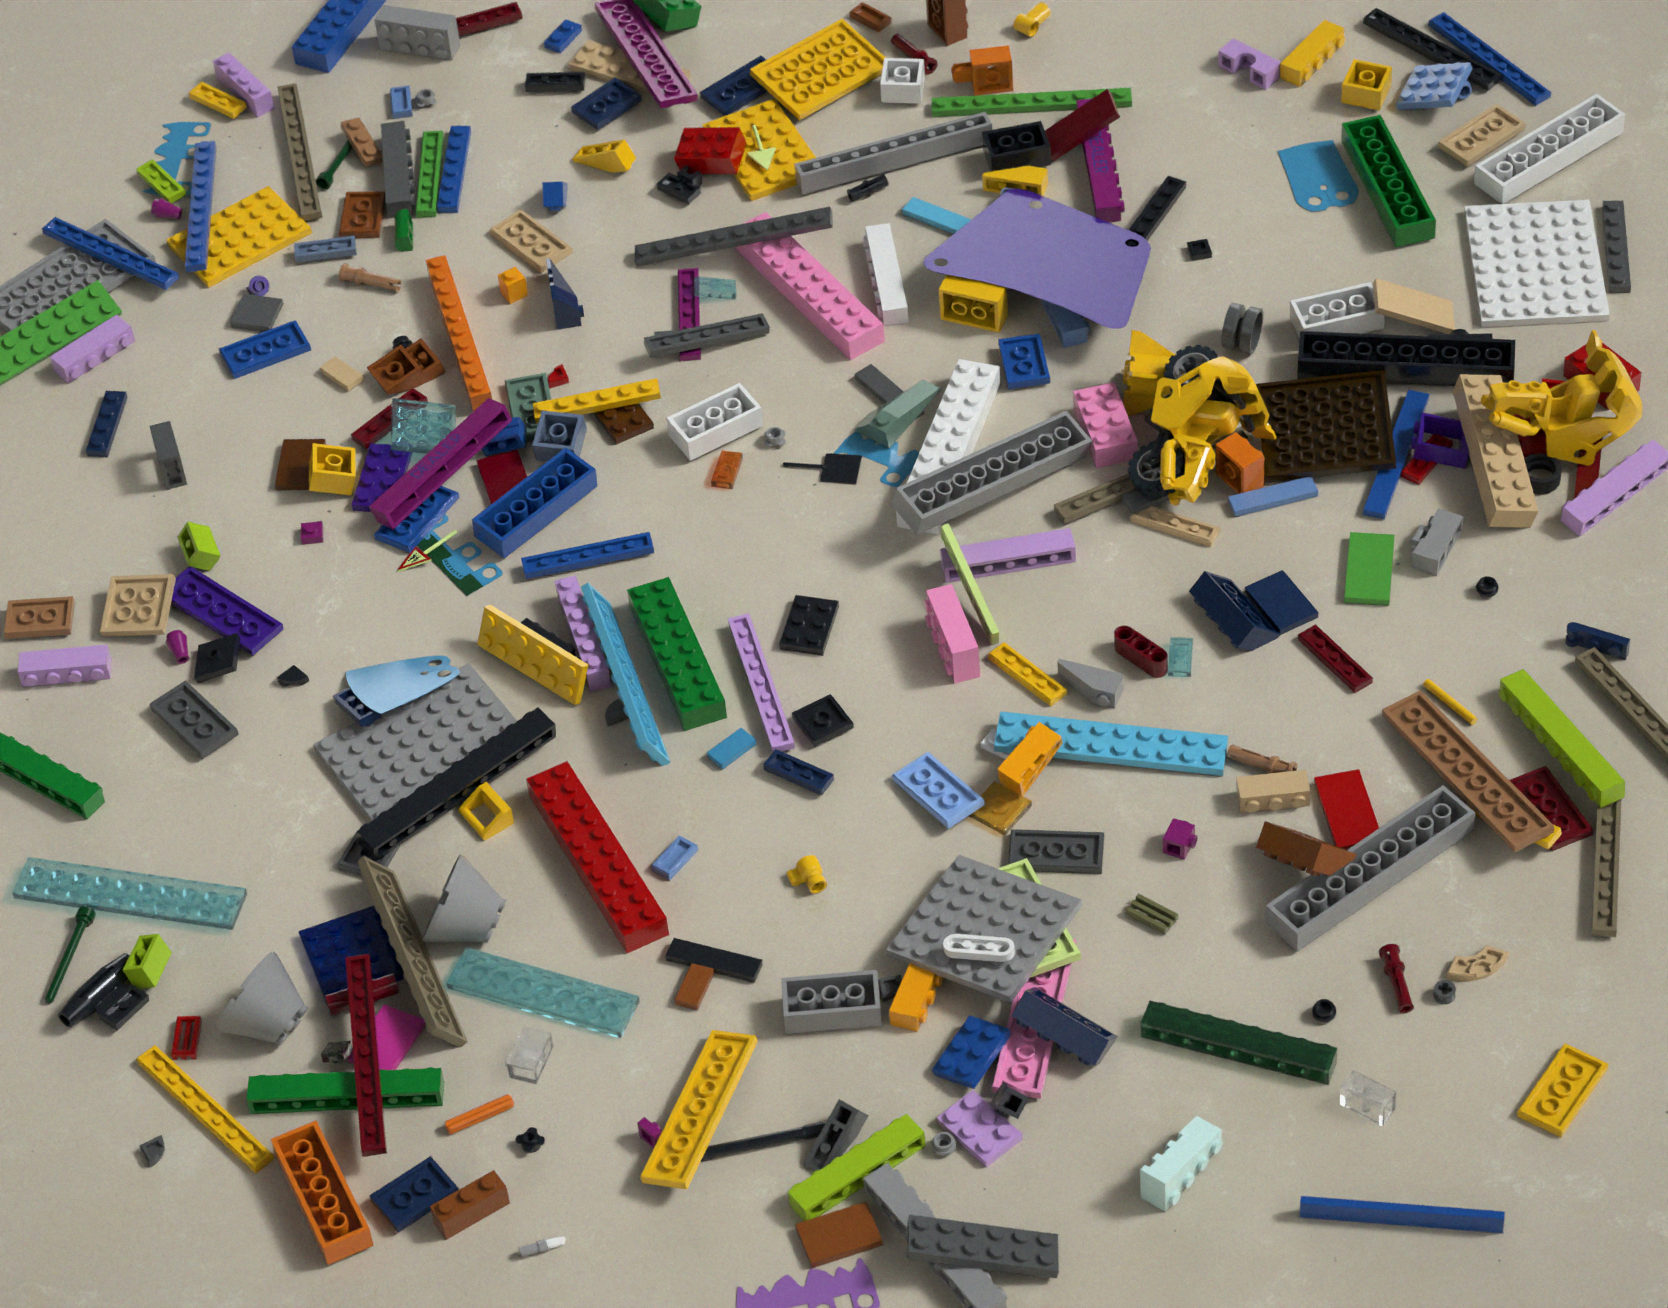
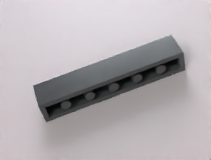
(396, 167)

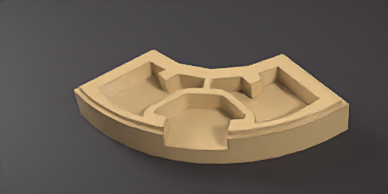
(1477, 966)

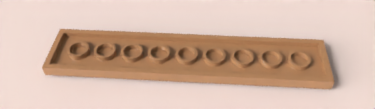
(1468, 771)

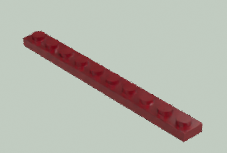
(366, 1056)

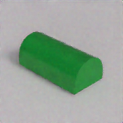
(403, 231)

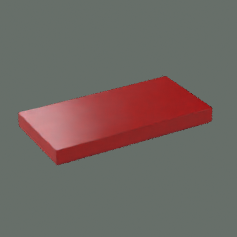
(1346, 807)

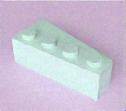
(1179, 1164)

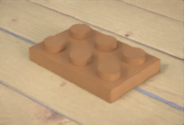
(39, 617)

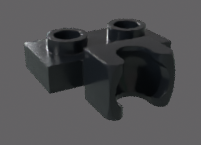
(683, 186)

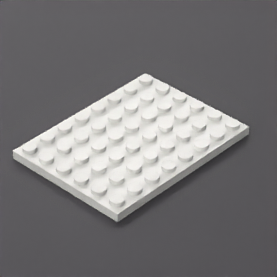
(1536, 263)

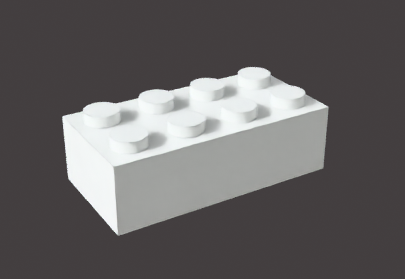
(1337, 311)
(715, 421)

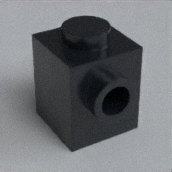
(1009, 1100)

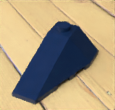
(565, 302)

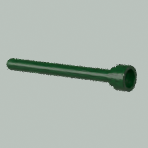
(325, 178)
(84, 918)

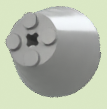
(465, 907)
(266, 1005)

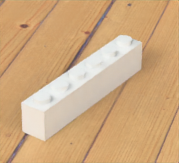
(886, 274)

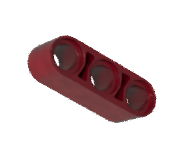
(1141, 651)

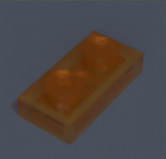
(726, 469)

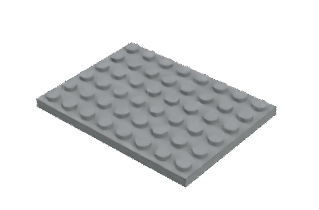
(414, 741)

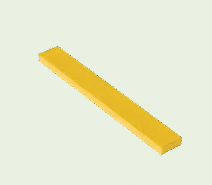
(205, 1109)

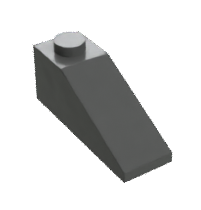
(836, 1136)

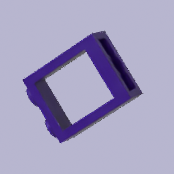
(1439, 454)

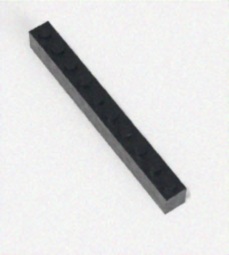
(456, 783)

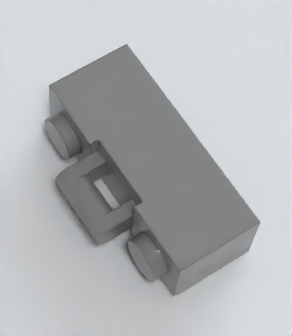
(1440, 537)

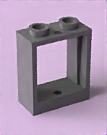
(168, 455)

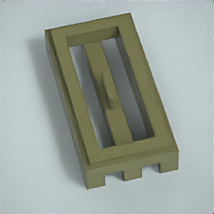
(1154, 912)

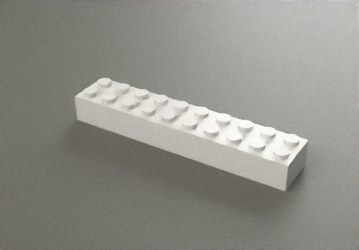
(957, 420)

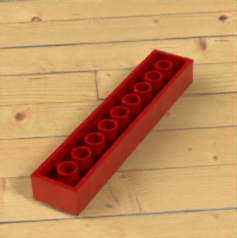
(597, 857)

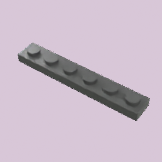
(1616, 247)
(706, 335)

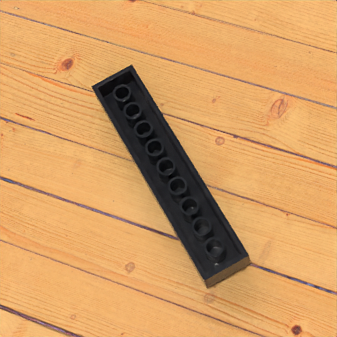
(1404, 357)

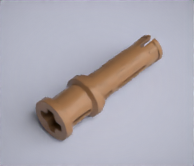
(361, 276)
(1269, 764)

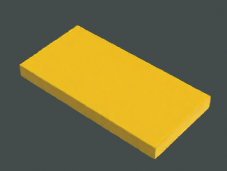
(1562, 1090)

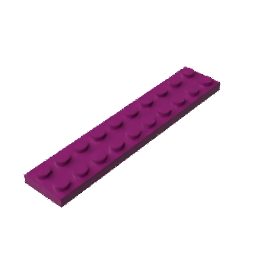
(646, 52)

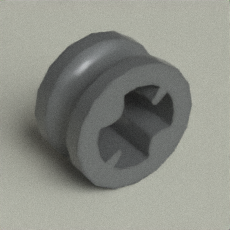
(1444, 998)

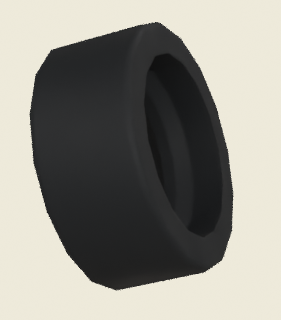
(1542, 461)

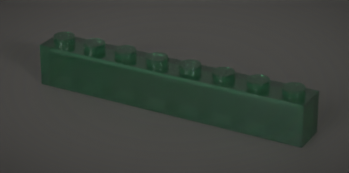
(1239, 1042)

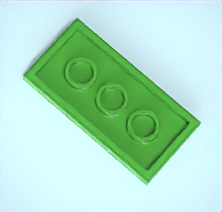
(1369, 568)

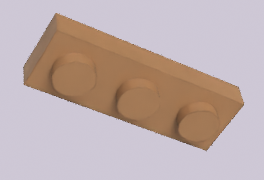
(362, 142)

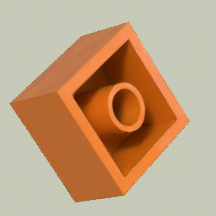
(1239, 464)

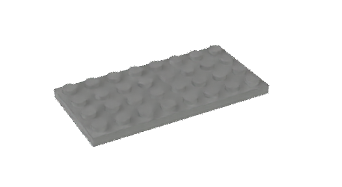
(61, 276)

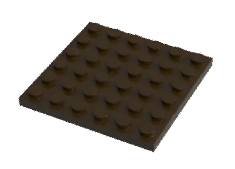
(1327, 426)

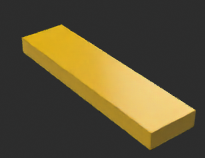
(1027, 674)

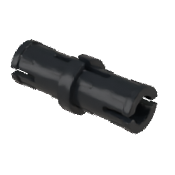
(867, 187)

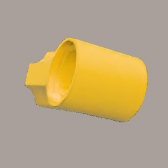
(1029, 23)

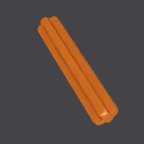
(479, 1114)

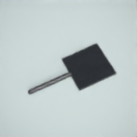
(836, 468)

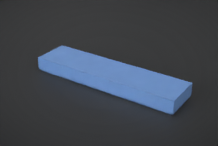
(1273, 496)

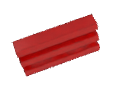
(184, 1053)

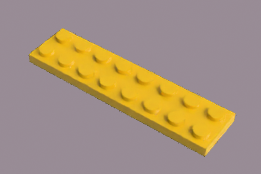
(699, 1109)

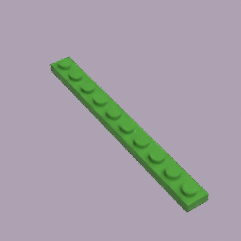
(1022, 102)

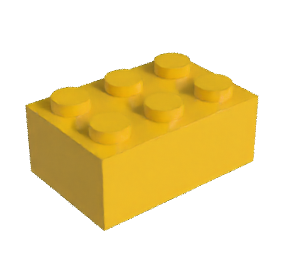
(973, 303)

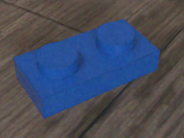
(563, 36)

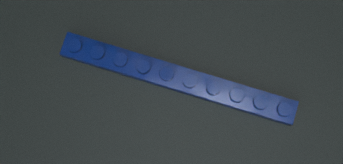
(200, 206)

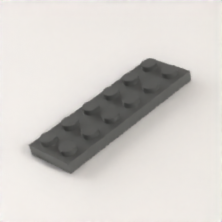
(982, 1246)

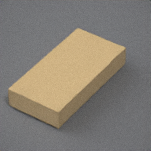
(341, 373)

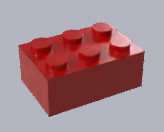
(711, 150)
(1576, 365)

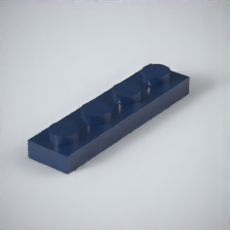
(106, 424)

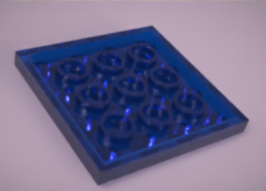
(347, 937)

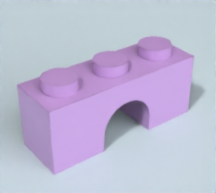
(1263, 68)

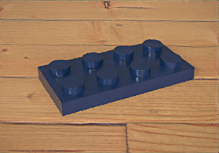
(734, 89)

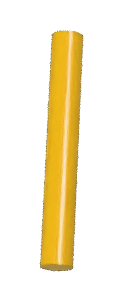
(1449, 701)

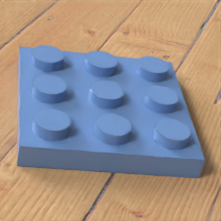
(1434, 86)

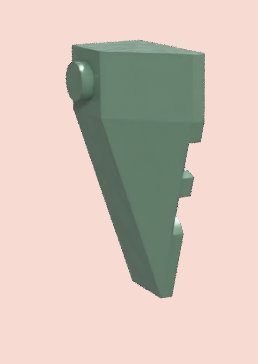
(895, 416)

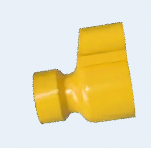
(810, 871)

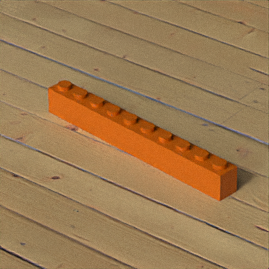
(458, 331)

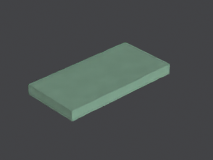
(522, 394)

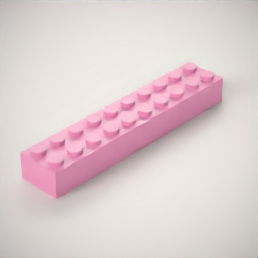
(815, 293)

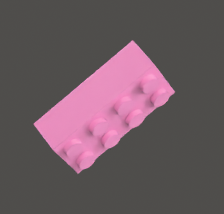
(1106, 424)
(952, 634)

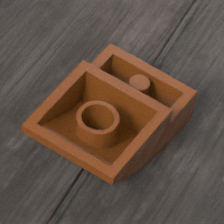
(406, 367)

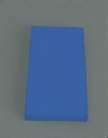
(265, 349)
(419, 522)

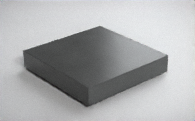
(256, 312)
(355, 852)

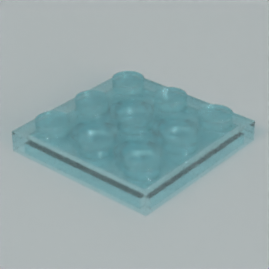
(420, 425)

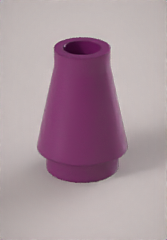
(165, 209)
(178, 645)

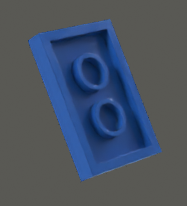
(1024, 361)
(971, 1052)

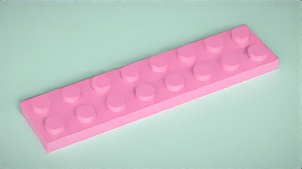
(1025, 1055)

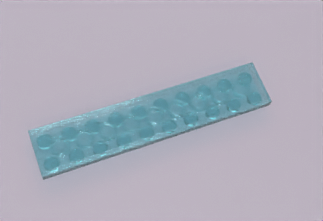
(130, 893)

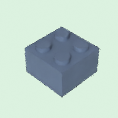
(558, 432)

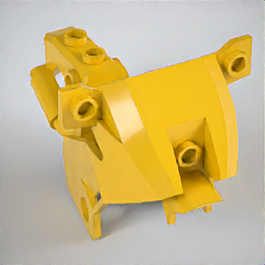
(1568, 407)

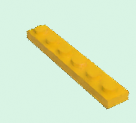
(601, 399)

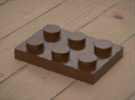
(624, 422)

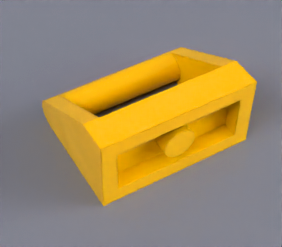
(487, 795)

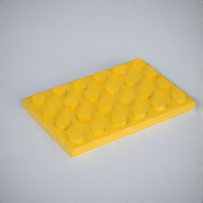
(819, 69)
(774, 131)
(245, 235)

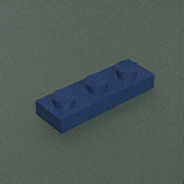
(355, 708)
(798, 772)

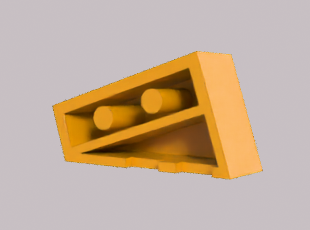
(1029, 758)

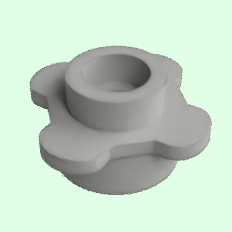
(425, 98)
(774, 437)

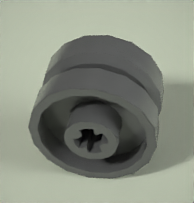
(1242, 328)

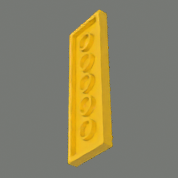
(532, 654)

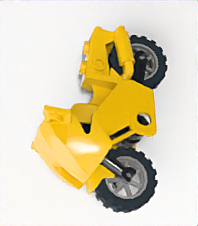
(1193, 419)

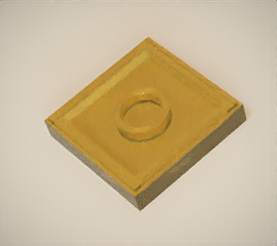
(1001, 808)

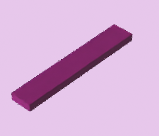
(688, 308)

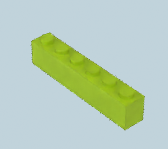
(846, 1173)

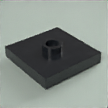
(217, 658)
(822, 720)

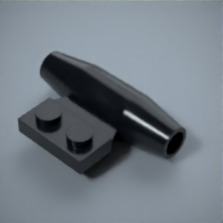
(106, 996)

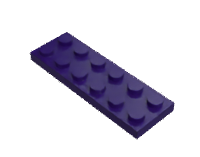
(223, 610)

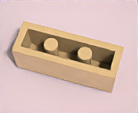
(1273, 791)

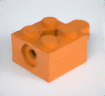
(985, 79)

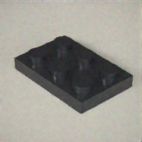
(809, 625)

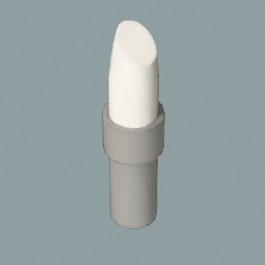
(541, 1246)

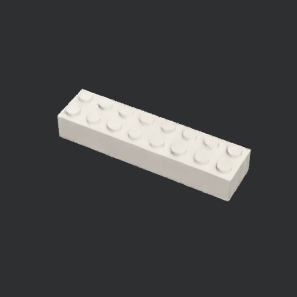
(1549, 149)

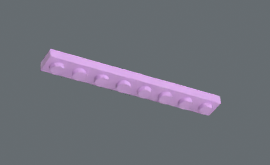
(761, 683)

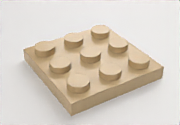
(138, 605)

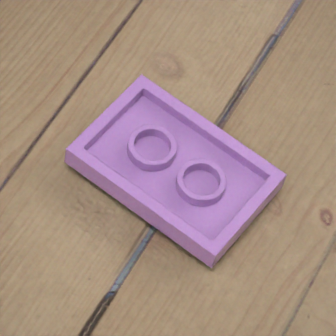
(979, 1128)

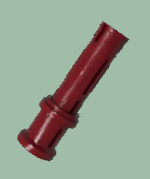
(914, 53)
(1394, 969)

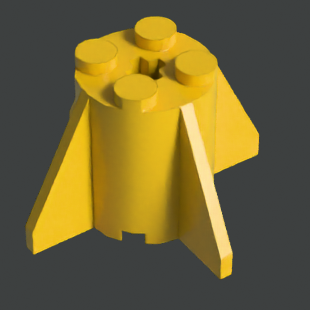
(1143, 372)

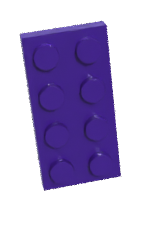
(378, 474)

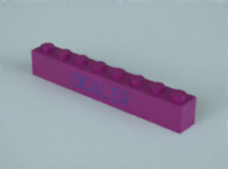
(1101, 174)
(440, 463)

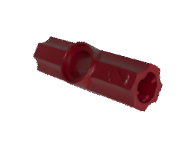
(382, 988)

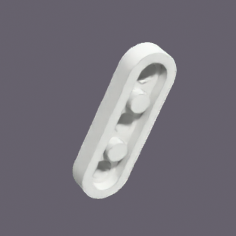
(979, 947)

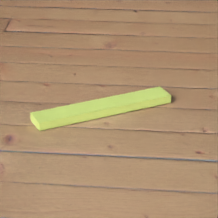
(969, 584)

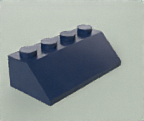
(1232, 612)
(1064, 1026)

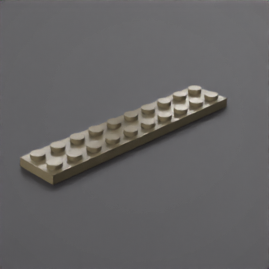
(412, 952)

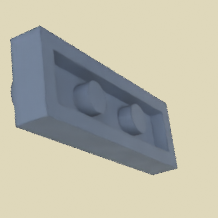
(325, 249)

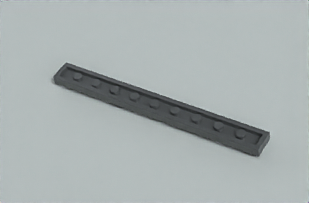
(733, 236)

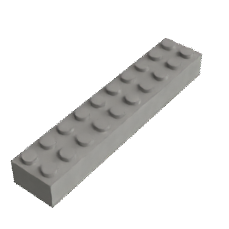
(990, 472)
(1380, 863)

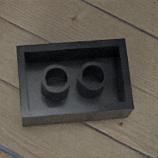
(1017, 147)

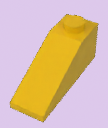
(607, 156)
(1026, 177)

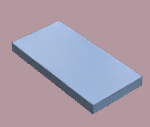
(938, 790)

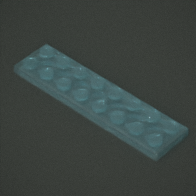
(543, 992)

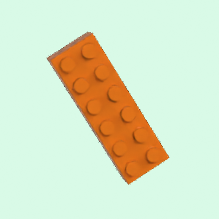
(322, 1192)

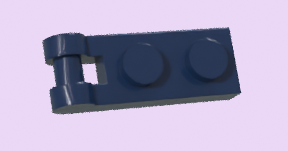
(1603, 641)

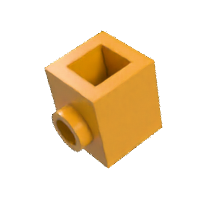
(512, 285)

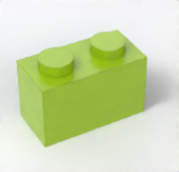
(198, 546)
(147, 961)

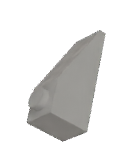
(1095, 684)

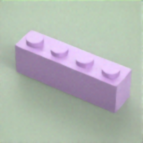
(243, 84)
(92, 348)
(64, 665)

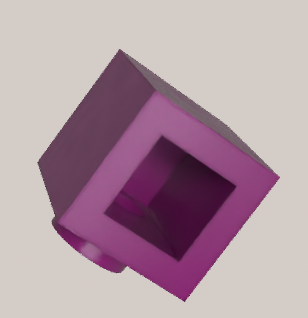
(1179, 839)

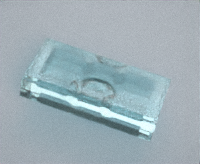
(715, 287)
(1180, 657)

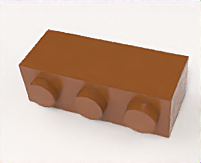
(470, 1204)

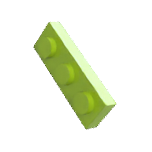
(161, 181)

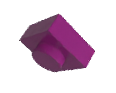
(312, 532)
(649, 1131)

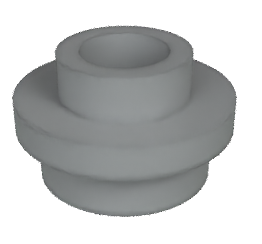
(940, 1139)

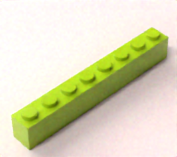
(1562, 738)

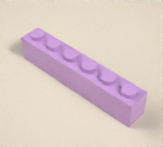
(1615, 488)
(1013, 554)
(582, 632)

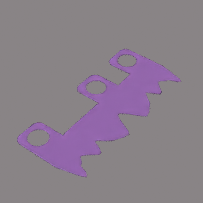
(818, 1290)

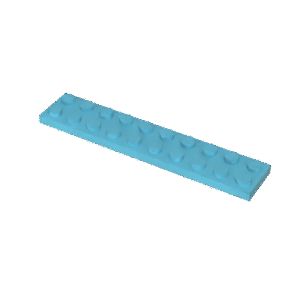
(624, 675)
(1120, 743)

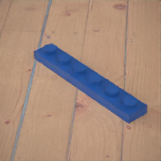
(454, 169)
(587, 555)

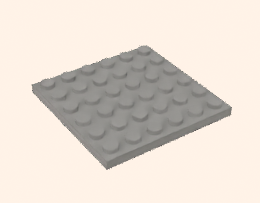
(985, 902)

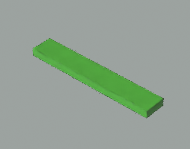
(429, 174)

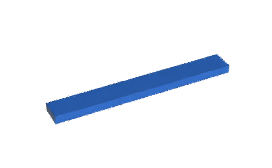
(1489, 57)
(110, 253)
(1387, 480)
(1402, 1214)

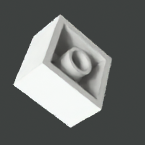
(902, 80)

